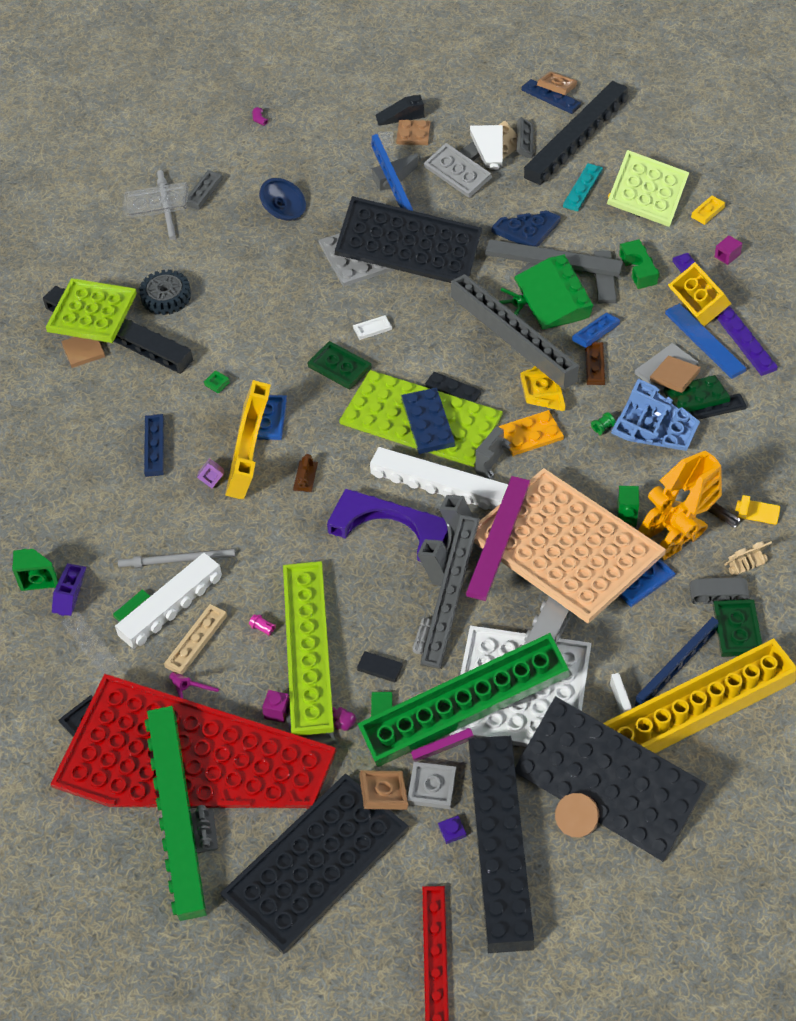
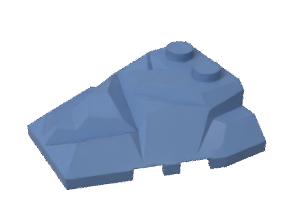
(654, 419)

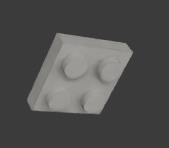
(431, 785)

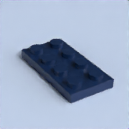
(427, 420)

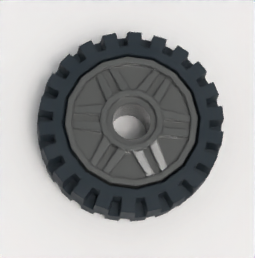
(165, 292)

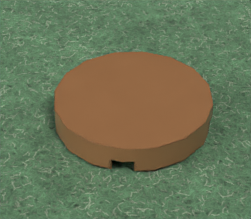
(577, 815)

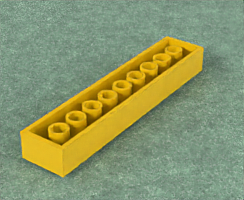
(707, 698)

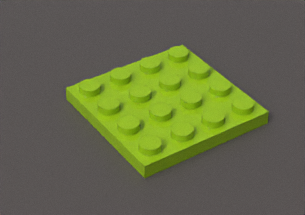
(91, 310)

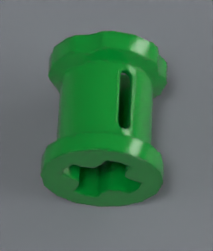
(603, 423)

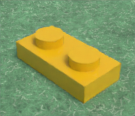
(708, 210)

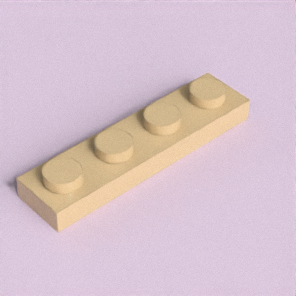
(195, 639)

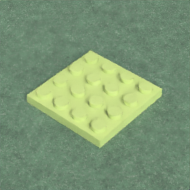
(648, 188)

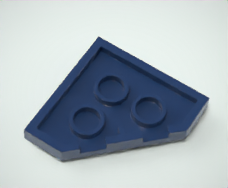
(527, 228)

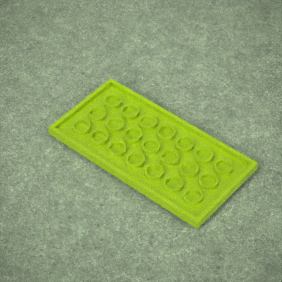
(380, 412)

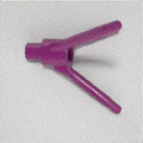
(183, 683)

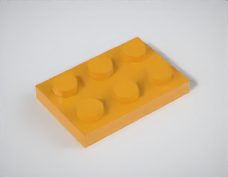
(532, 432)

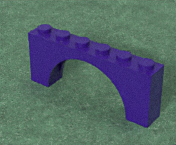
(358, 508)

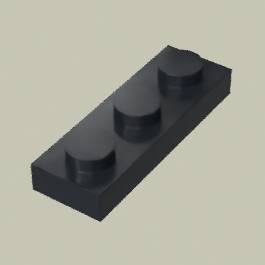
(452, 387)

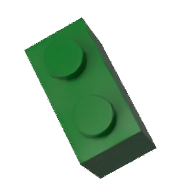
(628, 504)

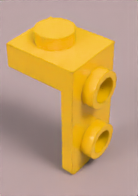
(757, 511)

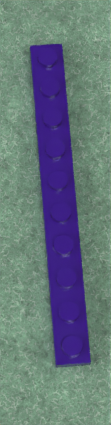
(736, 329)

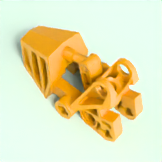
(703, 478)

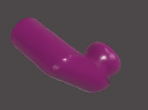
(257, 116)

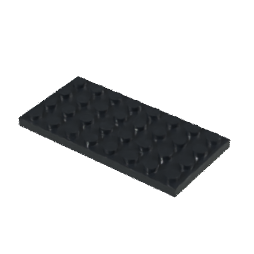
(407, 240)
(632, 786)
(313, 864)

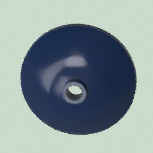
(282, 199)

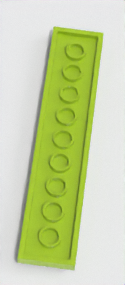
(307, 649)

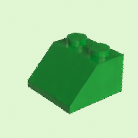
(33, 570)

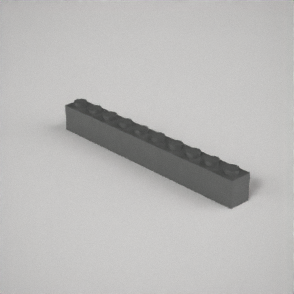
(515, 331)

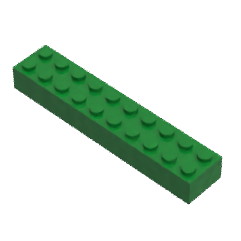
(464, 699)

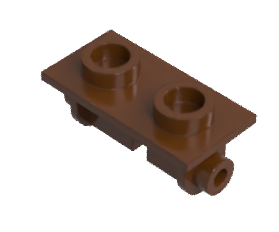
(305, 474)

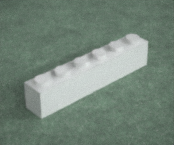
(168, 601)

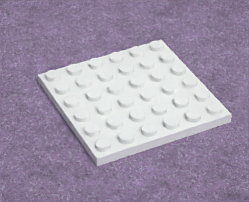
(523, 719)

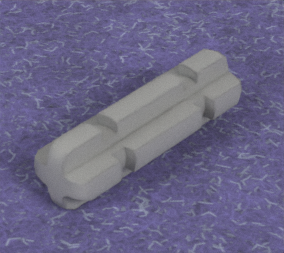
(421, 637)

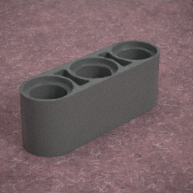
(718, 589)

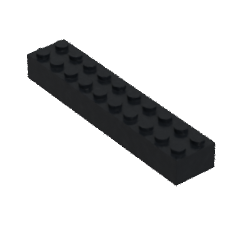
(500, 845)

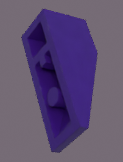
(68, 589)

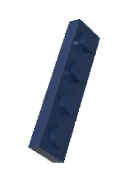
(556, 99)
(154, 445)

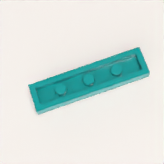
(582, 187)

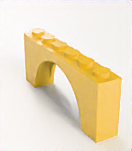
(242, 464)

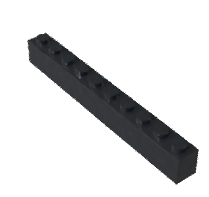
(576, 133)
(139, 339)

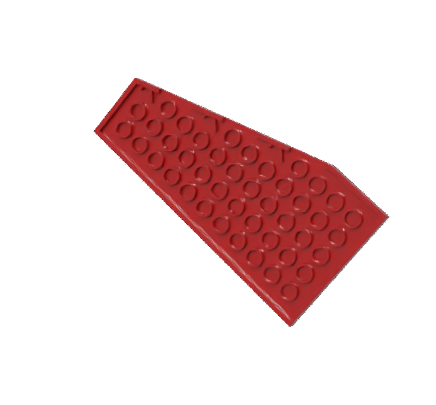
(223, 755)

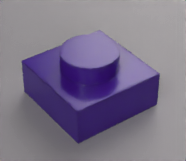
(452, 829)

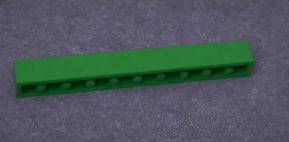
(176, 814)

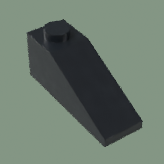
(405, 109)

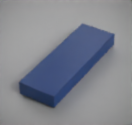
(596, 330)

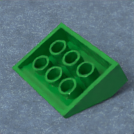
(554, 293)

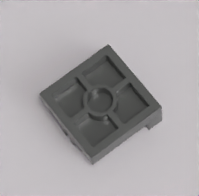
(490, 452)

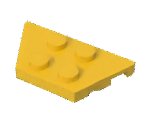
(541, 390)

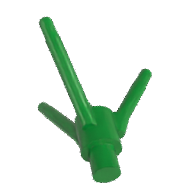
(518, 300)

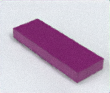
(442, 745)

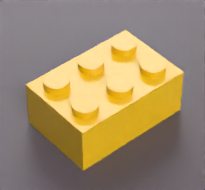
(699, 294)

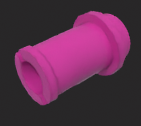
(261, 624)

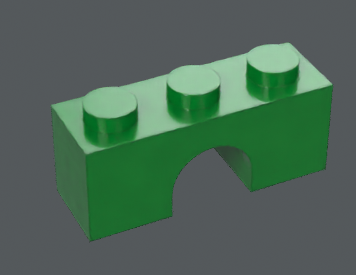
(636, 254)

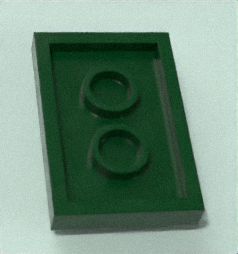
(339, 365)
(699, 394)
(737, 626)

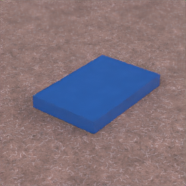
(273, 418)
(648, 583)

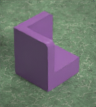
(210, 473)

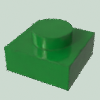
(216, 381)

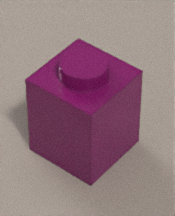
(728, 250)
(276, 706)

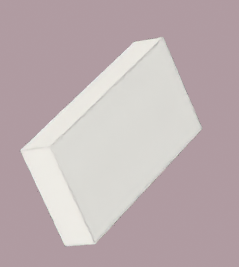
(372, 327)
(620, 693)

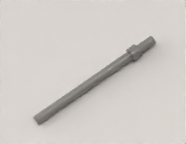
(160, 182)
(138, 561)

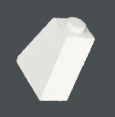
(489, 144)

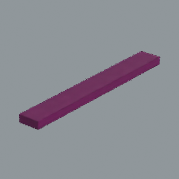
(498, 539)

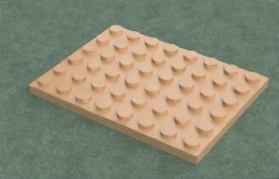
(573, 547)

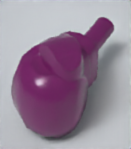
(343, 719)

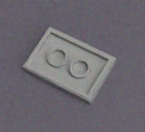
(652, 364)

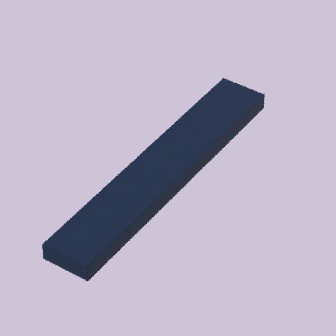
(677, 662)

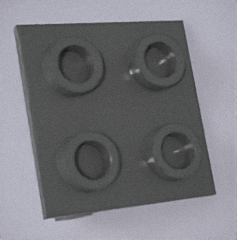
(204, 829)

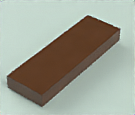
(595, 364)

